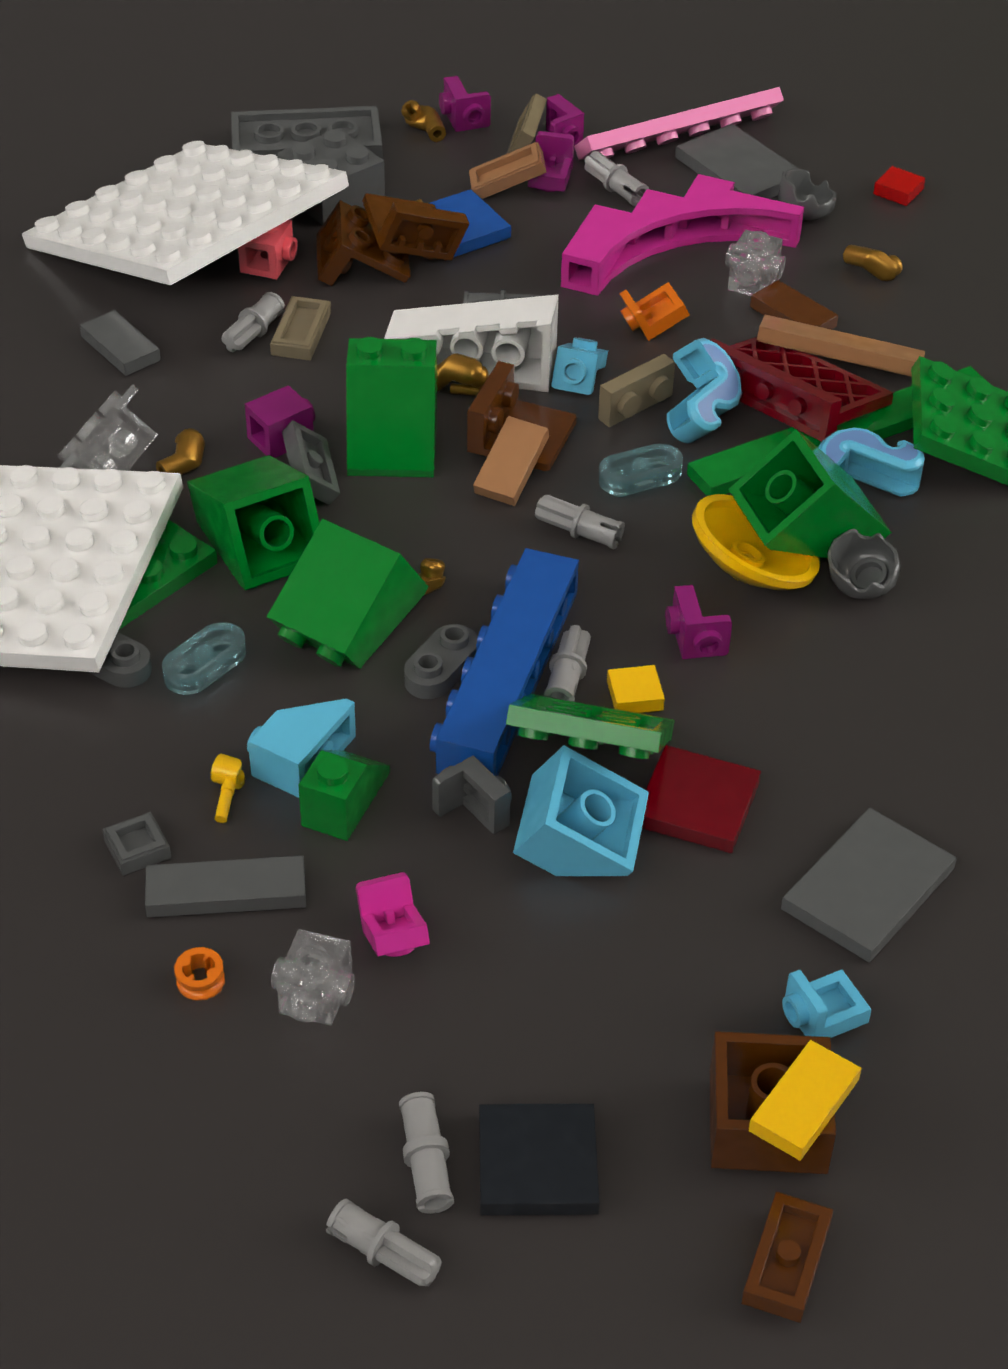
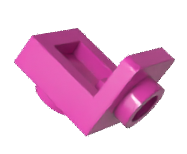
(390, 916)

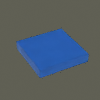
(484, 226)

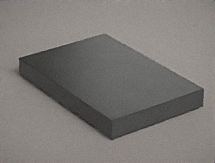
(735, 158)
(868, 884)

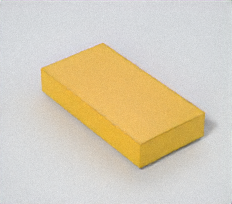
(805, 1100)

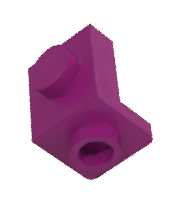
(464, 109)
(564, 118)
(558, 159)
(696, 634)

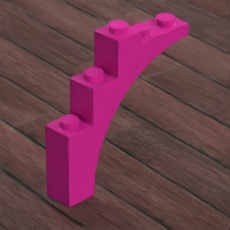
(661, 221)

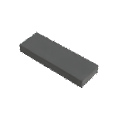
(225, 886)

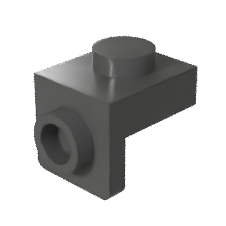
(475, 788)

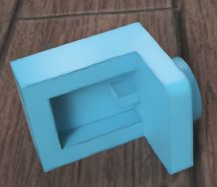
(577, 366)
(824, 1005)

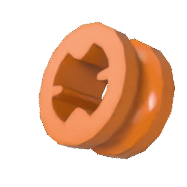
(199, 958)

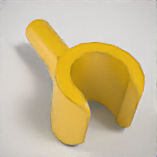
(228, 772)

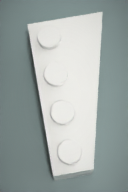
(490, 331)

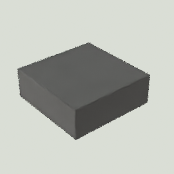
(136, 843)

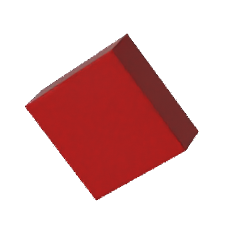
(899, 185)

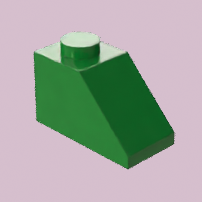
(339, 791)

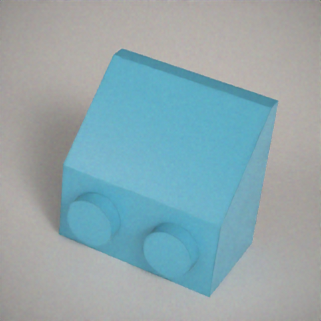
(580, 818)

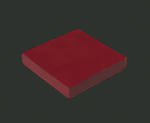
(699, 798)

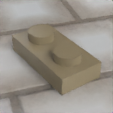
(636, 390)

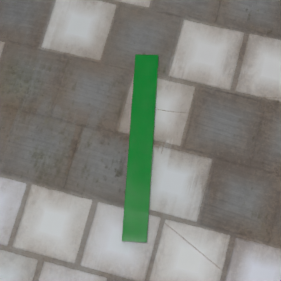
(723, 469)

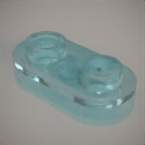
(640, 469)
(204, 658)

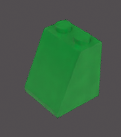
(391, 407)
(803, 499)
(256, 517)
(345, 596)

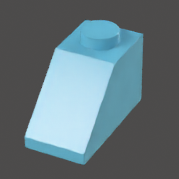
(294, 737)

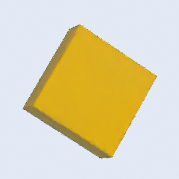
(636, 689)

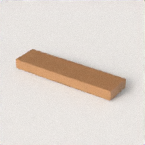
(838, 345)

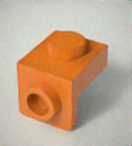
(655, 311)

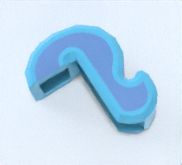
(716, 390)
(874, 462)

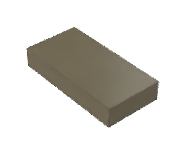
(528, 123)
(300, 328)

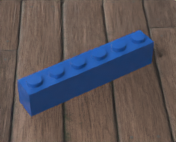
(507, 660)

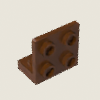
(414, 227)
(348, 237)
(498, 401)

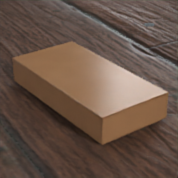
(507, 170)
(511, 461)

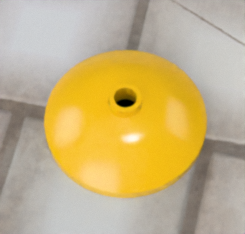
(740, 551)

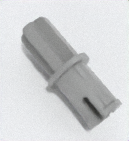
(614, 177)
(253, 322)
(579, 521)
(568, 664)
(383, 1243)

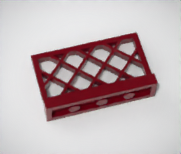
(802, 387)

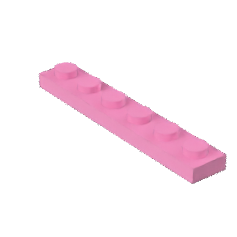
(694, 121)

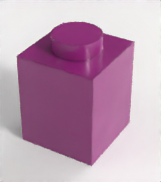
(272, 414)

